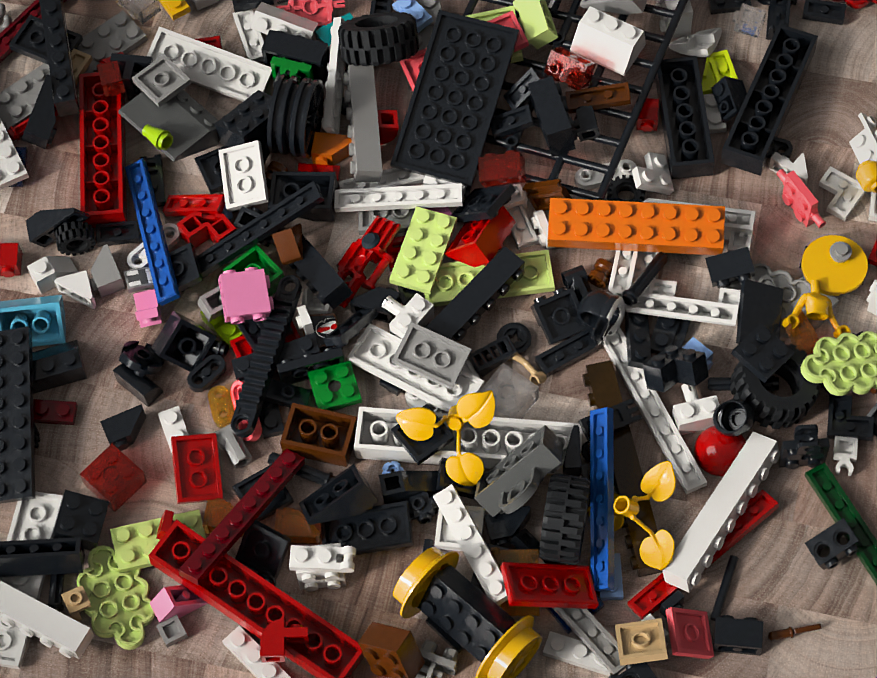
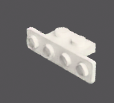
(865, 142)

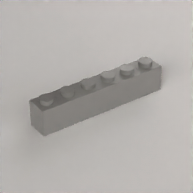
(363, 123)

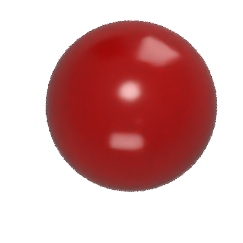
(717, 451)

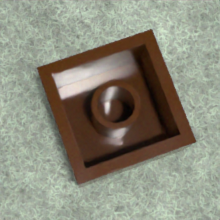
(391, 651)

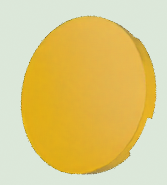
(833, 276)

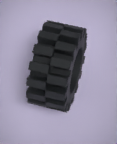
(624, 184)
(75, 238)

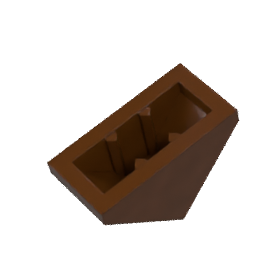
(289, 244)

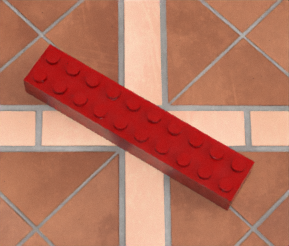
(256, 603)

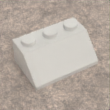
(608, 41)

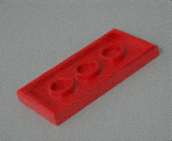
(549, 585)

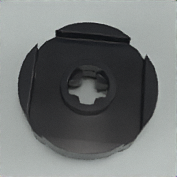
(140, 358)

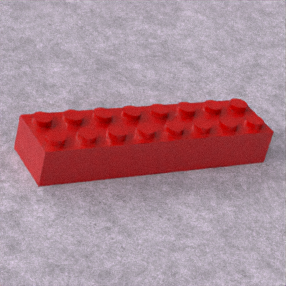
(101, 153)

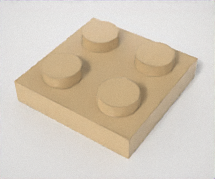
(641, 642)

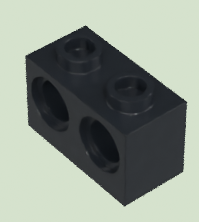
(831, 538)

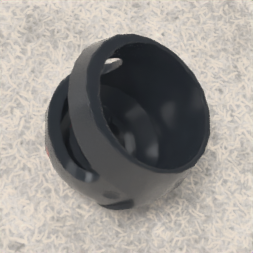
(734, 417)

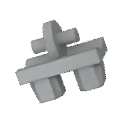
(435, 664)

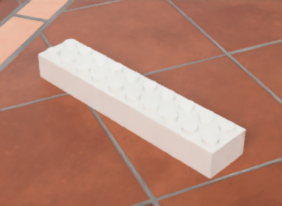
(490, 442)

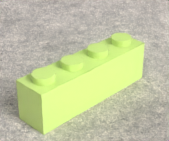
(536, 22)

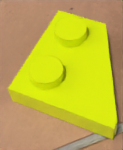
(716, 67)

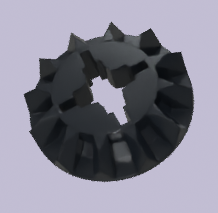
(523, 335)

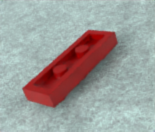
(186, 204)

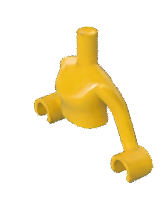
(817, 308)

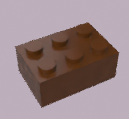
(319, 434)

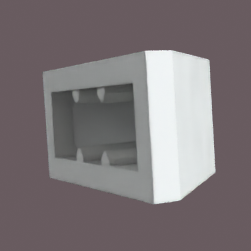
(77, 287)

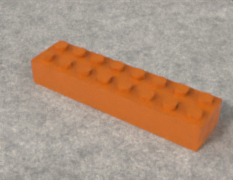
(636, 226)

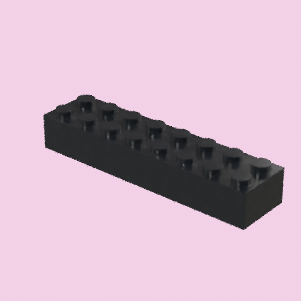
(769, 99)

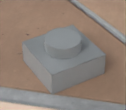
(172, 631)

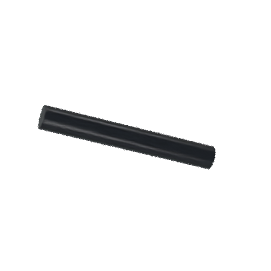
(724, 587)

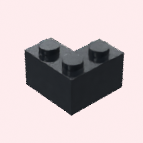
(675, 366)

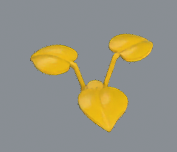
(474, 407)
(660, 485)

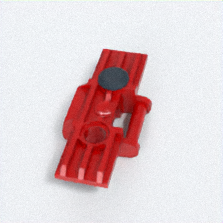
(368, 248)

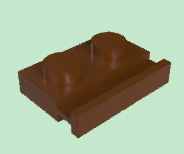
(541, 192)

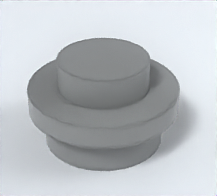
(840, 251)

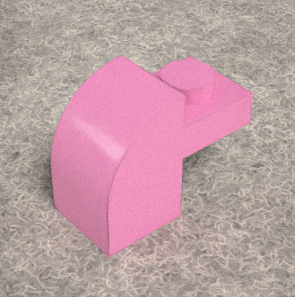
(147, 307)

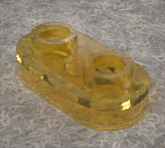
(221, 405)

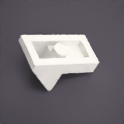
(782, 162)

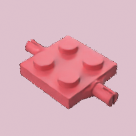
(314, 10)
(800, 199)

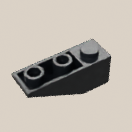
(402, 485)

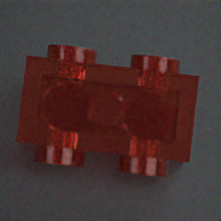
(569, 68)

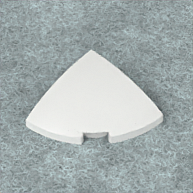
(698, 44)

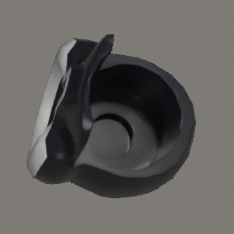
(602, 313)

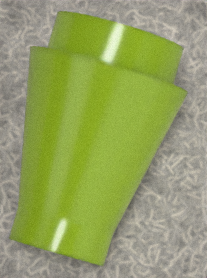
(158, 137)

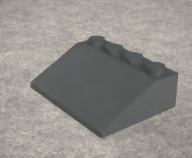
(182, 116)

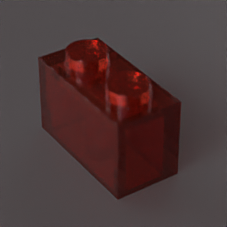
(502, 169)

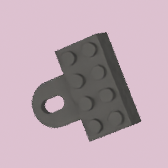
(519, 474)

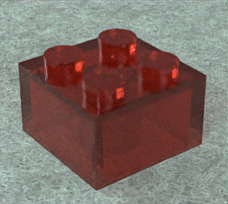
(113, 477)

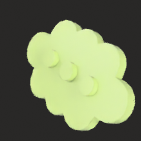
(844, 363)
(117, 599)

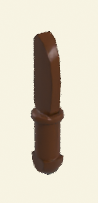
(789, 632)

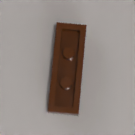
(599, 97)

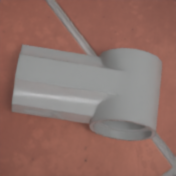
(234, 446)

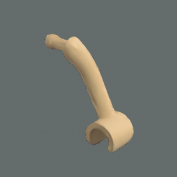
(536, 377)

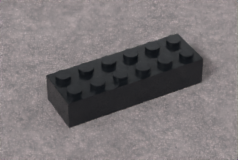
(684, 118)

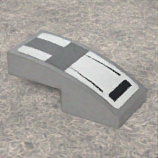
(138, 279)

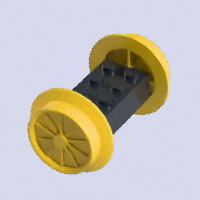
(467, 614)

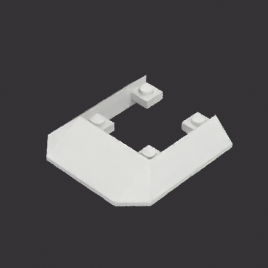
(659, 295)

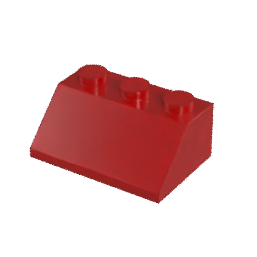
(480, 240)

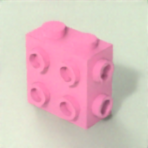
(245, 295)

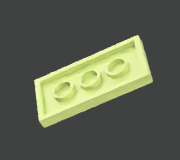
(423, 250)
(137, 540)

